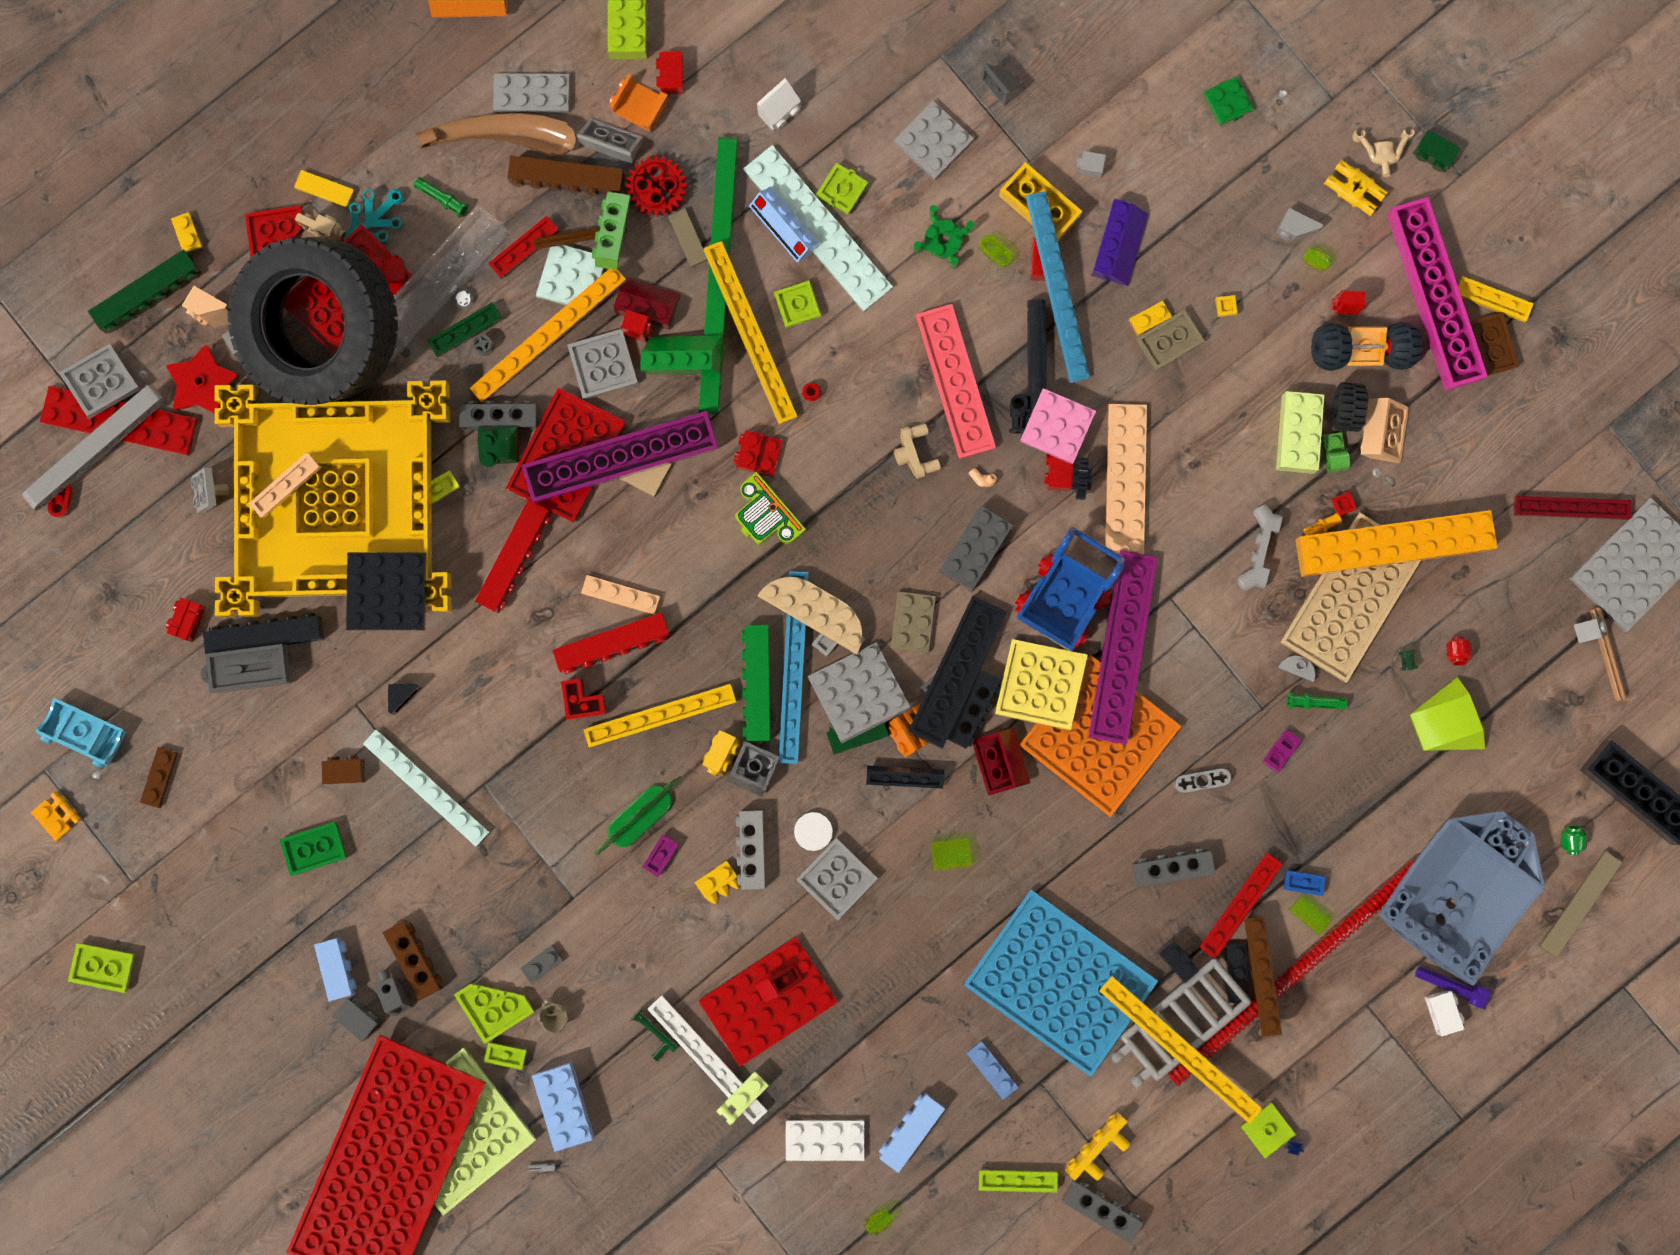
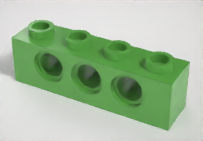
(613, 204)

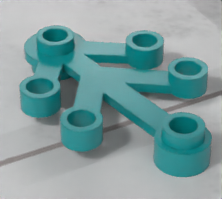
(372, 219)

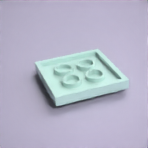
(567, 274)

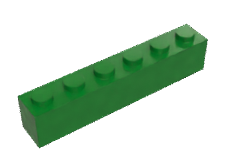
(757, 683)

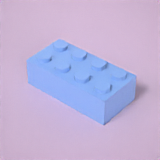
(563, 1106)

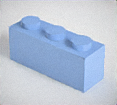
(335, 969)

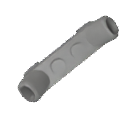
(1257, 575)

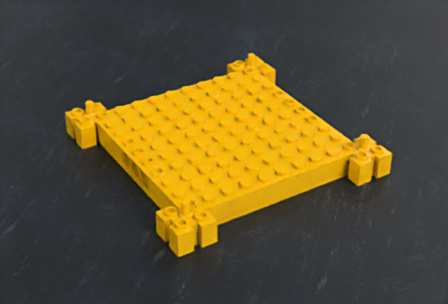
(363, 498)

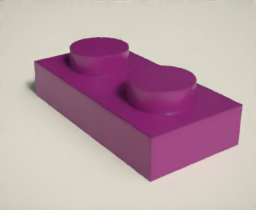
(660, 855)

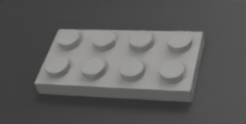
(531, 93)

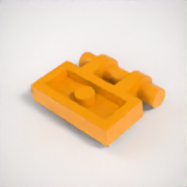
(52, 820)

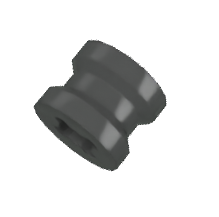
(480, 342)

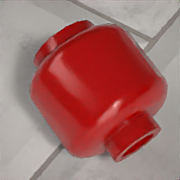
(1459, 651)

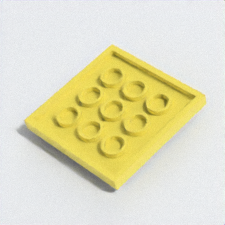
(1041, 684)

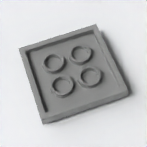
(933, 140)
(602, 364)
(99, 381)
(837, 879)

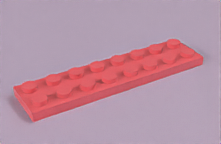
(955, 381)

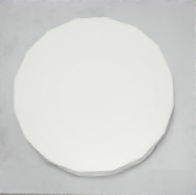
(813, 831)

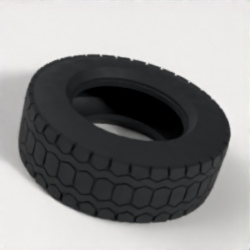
(259, 328)

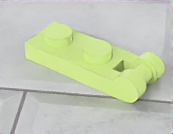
(743, 1097)

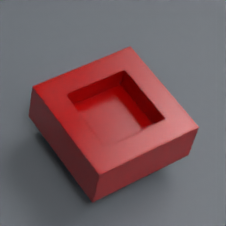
(1343, 504)

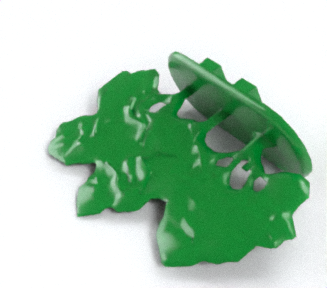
(639, 816)

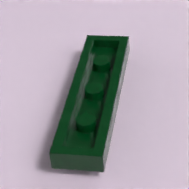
(464, 329)

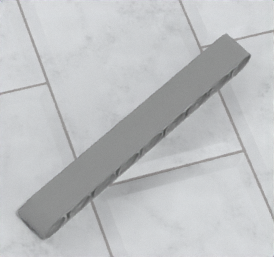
(93, 447)

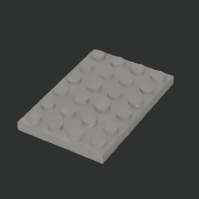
(1633, 566)

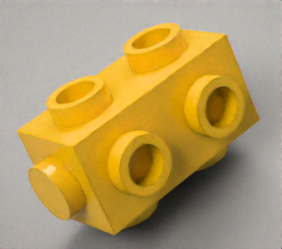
(721, 754)

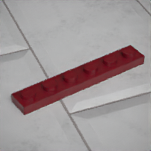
(1572, 507)

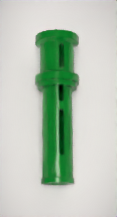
(447, 200)
(1307, 701)

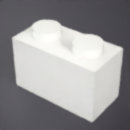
(1445, 1013)

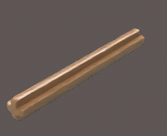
(1610, 660)

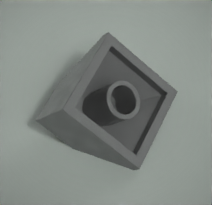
(1001, 83)

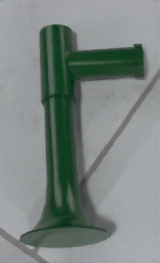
(667, 1042)

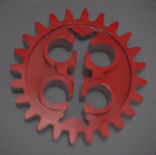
(668, 174)

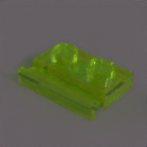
(951, 854)

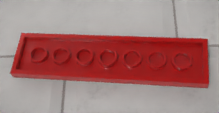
(158, 431)

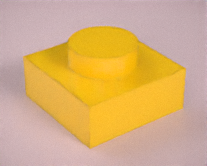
(1226, 306)

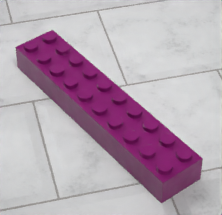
(619, 457)

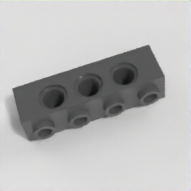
(468, 413)
(1204, 867)
(1126, 1231)

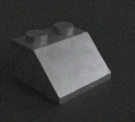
(753, 769)

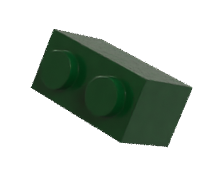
(1436, 151)

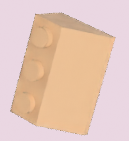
(206, 308)
(1384, 430)

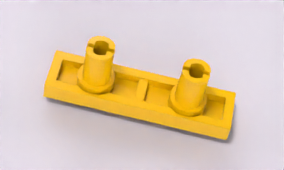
(1100, 1139)

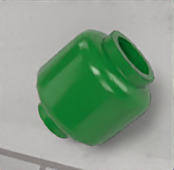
(1573, 839)

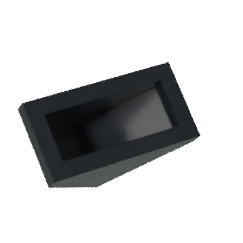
(399, 695)

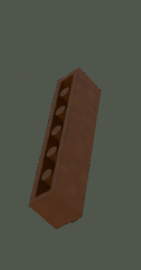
(565, 175)
(1263, 977)

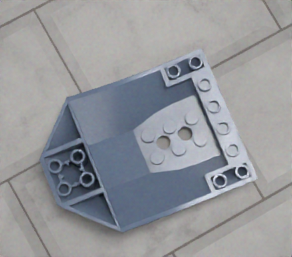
(1491, 874)

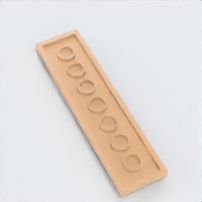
(1126, 478)

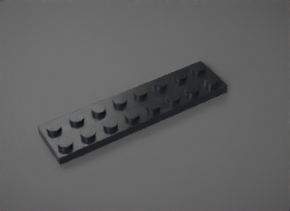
(957, 672)

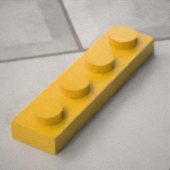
(1494, 299)

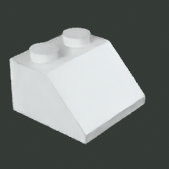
(779, 105)

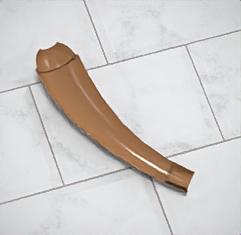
(537, 132)

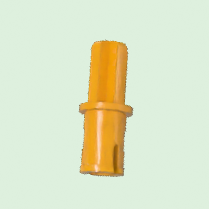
(1323, 525)

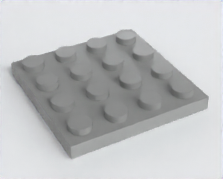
(859, 692)

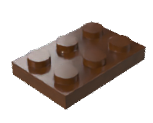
(1494, 344)

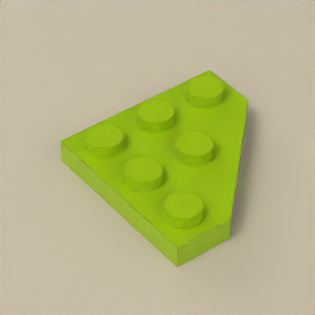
(492, 1009)

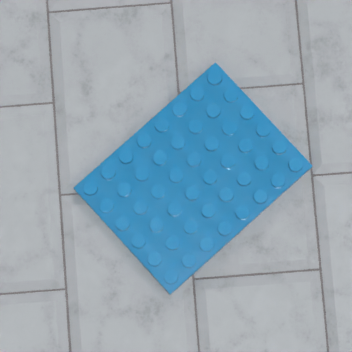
(1048, 981)

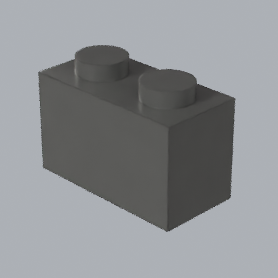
(356, 1018)

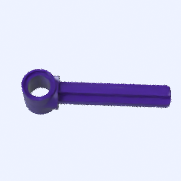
(1475, 995)

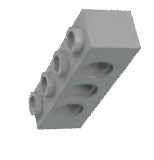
(755, 819)

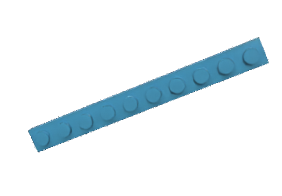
(1057, 286)
(792, 686)

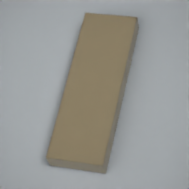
(687, 238)

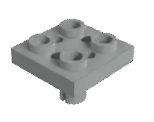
(206, 490)

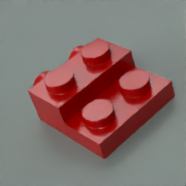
(758, 453)

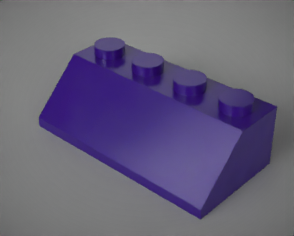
(1120, 242)

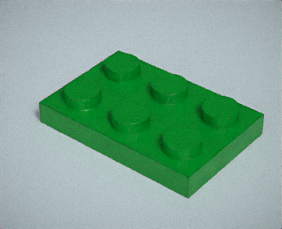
(313, 848)

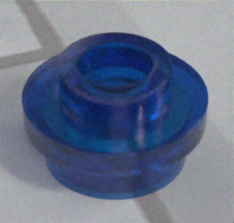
(1294, 1148)

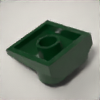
(498, 445)

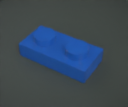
(1304, 883)

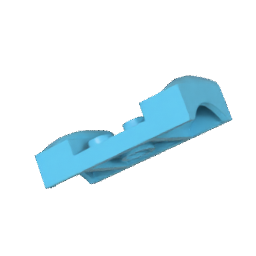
(81, 733)

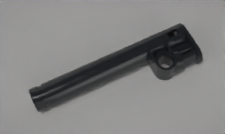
(1036, 366)

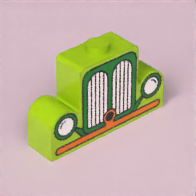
(766, 514)

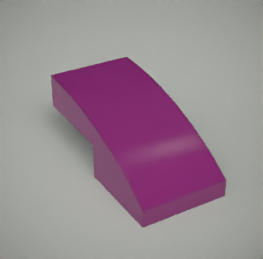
(1281, 751)

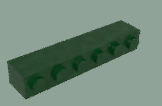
(144, 291)

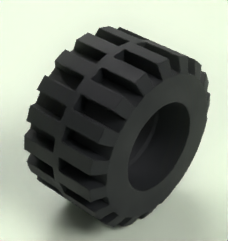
(1349, 406)

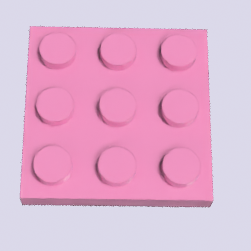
(1057, 426)

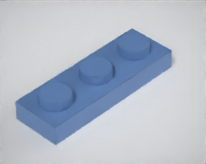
(992, 1070)

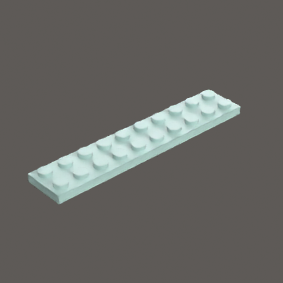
(835, 247)

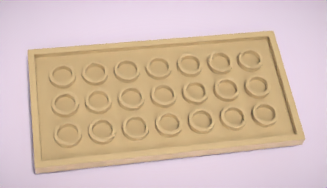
(1346, 613)

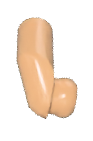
(983, 480)

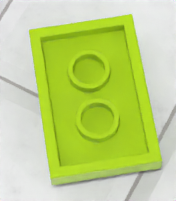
(101, 967)

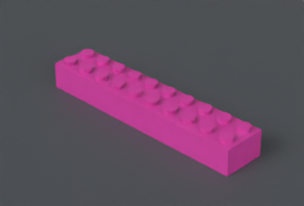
(1436, 294)

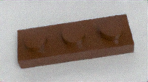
(159, 777)

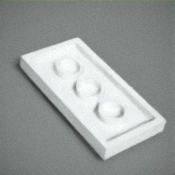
(824, 1140)

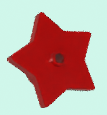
(189, 374)

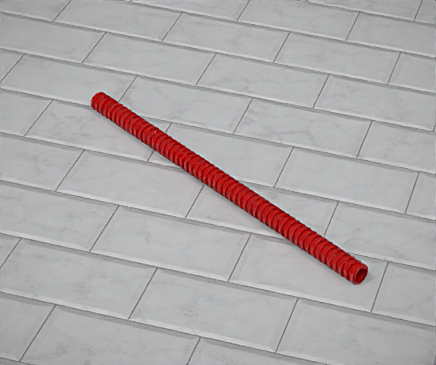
(1297, 971)

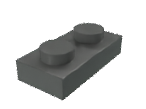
(542, 964)

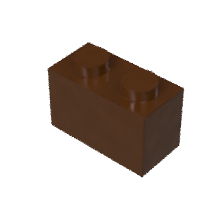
(343, 771)

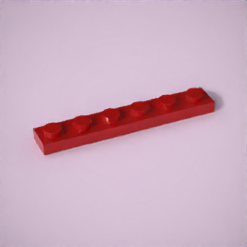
(1240, 905)

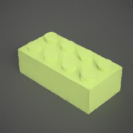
(1300, 432)

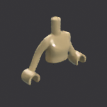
(1383, 152)

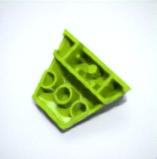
(1449, 720)

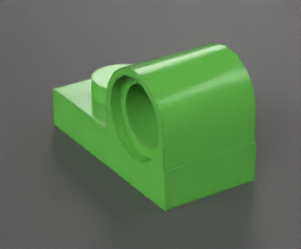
(1335, 455)

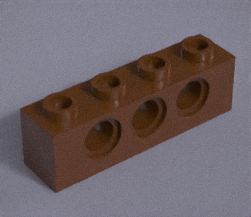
(393, 937)

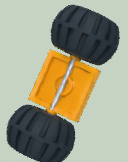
(1337, 346)

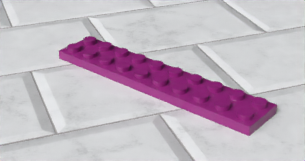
(1122, 649)

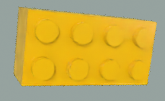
(1027, 182)

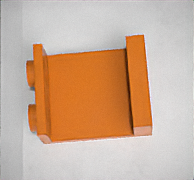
(638, 104)

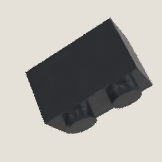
(1177, 961)

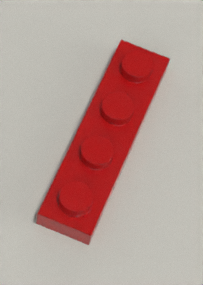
(522, 248)

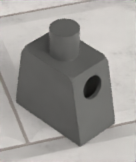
(394, 1000)

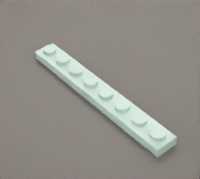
(426, 788)

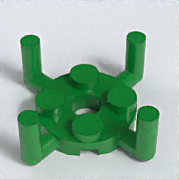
(939, 228)

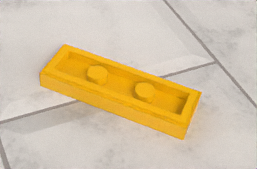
(324, 189)

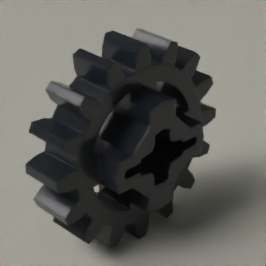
(1081, 478)

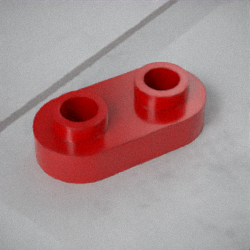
(61, 499)

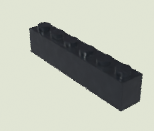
(273, 632)

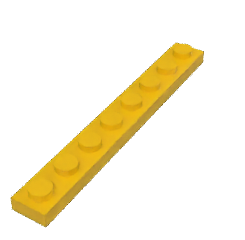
(659, 715)

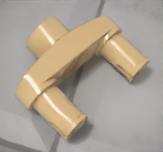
(908, 455)

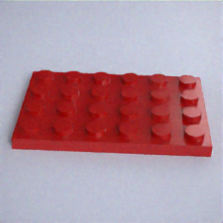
(318, 307)
(565, 427)
(754, 1026)

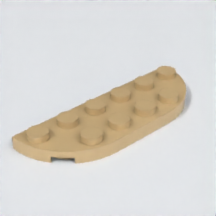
(815, 609)

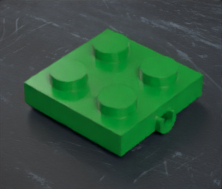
(1228, 101)

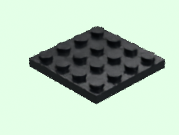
(386, 591)

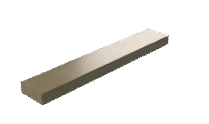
(1580, 904)

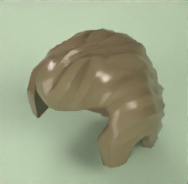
(553, 1016)

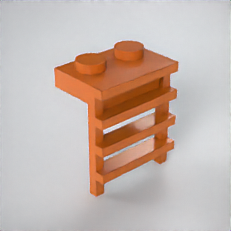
(898, 731)

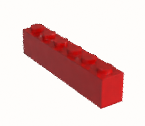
(513, 556)
(610, 643)

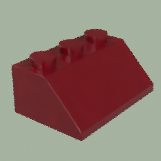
(647, 300)
(1001, 761)

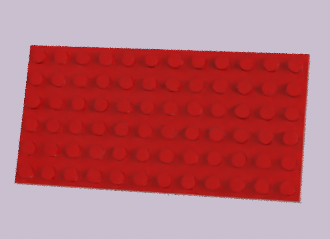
(388, 1155)

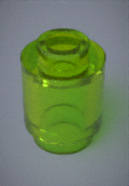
(1317, 259)
(878, 1222)

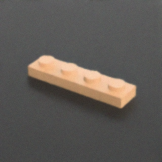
(285, 485)
(620, 595)

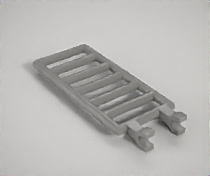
(1201, 1037)

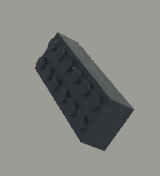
(1636, 789)

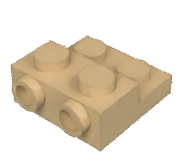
(321, 226)

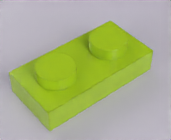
(505, 1055)

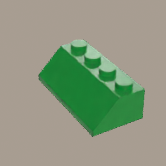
(682, 355)

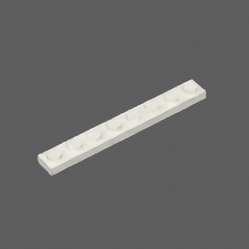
(702, 1054)

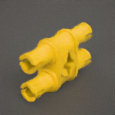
(1365, 185)

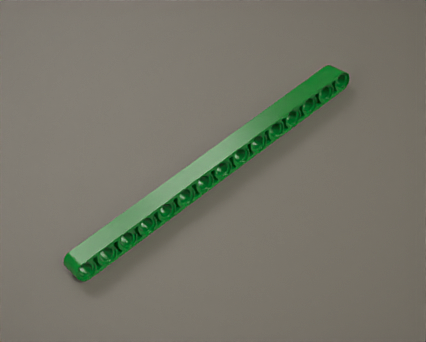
(721, 231)

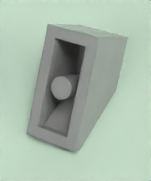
(1296, 226)

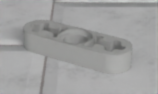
(1217, 783)

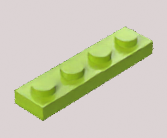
(1017, 1180)

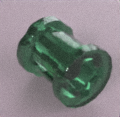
(1408, 660)

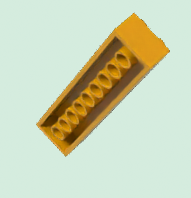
(1396, 543)

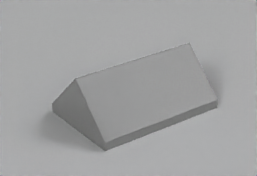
(610, 140)

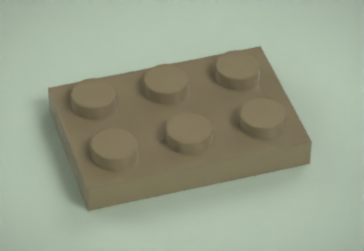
(1170, 340)
(912, 622)

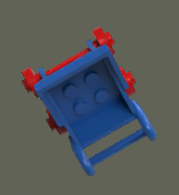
(1067, 595)

